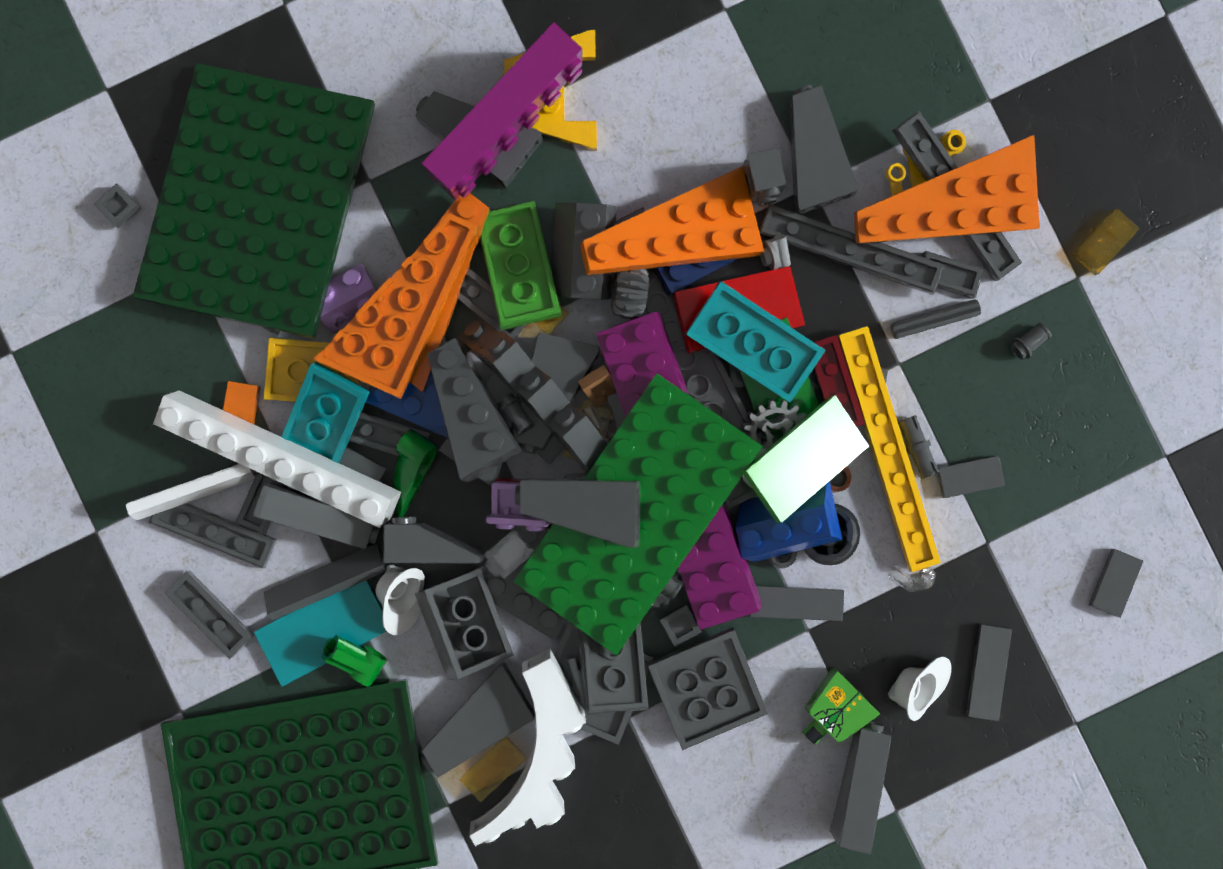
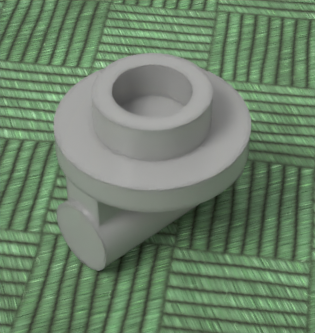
(776, 253)

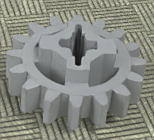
(783, 422)

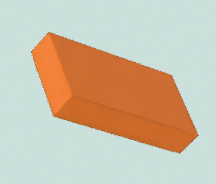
(242, 400)

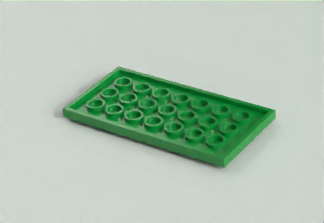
(686, 471)

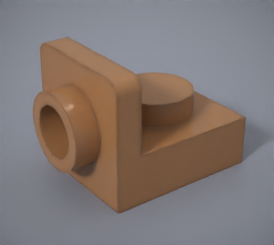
(598, 386)

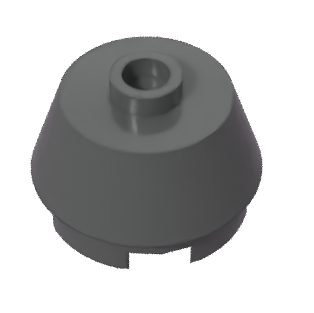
(838, 551)

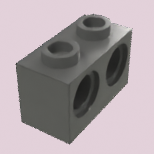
(764, 176)

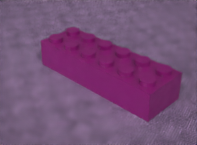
(505, 112)

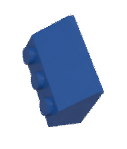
(807, 527)

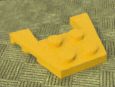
(552, 118)

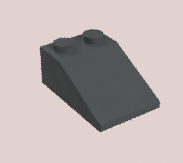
(421, 543)

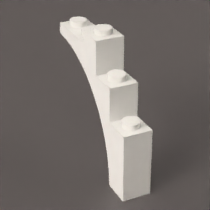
(550, 759)

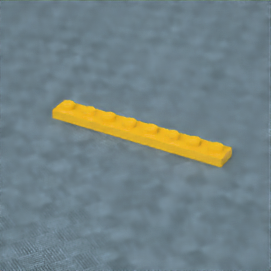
(889, 450)

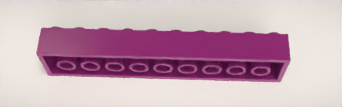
(713, 570)

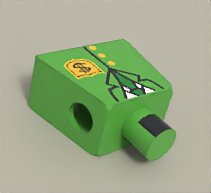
(837, 709)

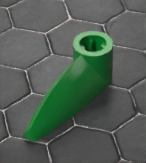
(412, 466)

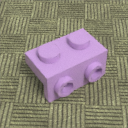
(346, 296)
(506, 512)

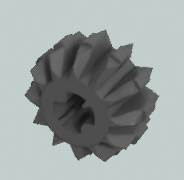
(629, 293)

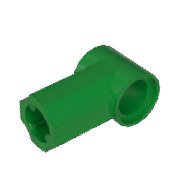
(359, 662)

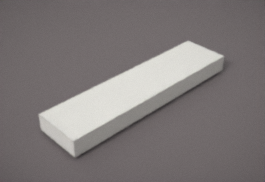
(189, 491)

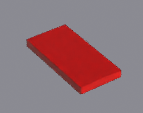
(769, 290)

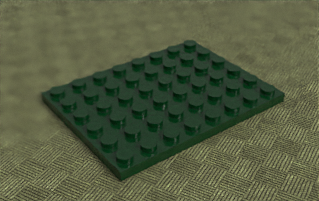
(254, 200)
(303, 784)

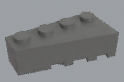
(471, 416)

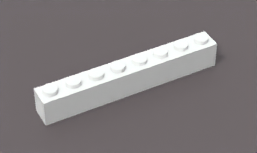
(277, 458)

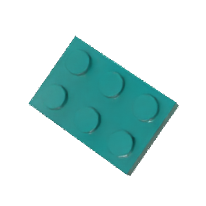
(325, 412)

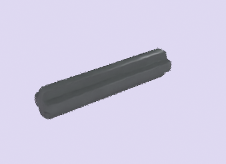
(935, 319)

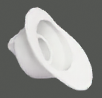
(397, 595)
(921, 686)

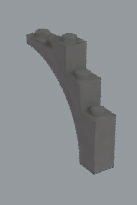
(536, 390)

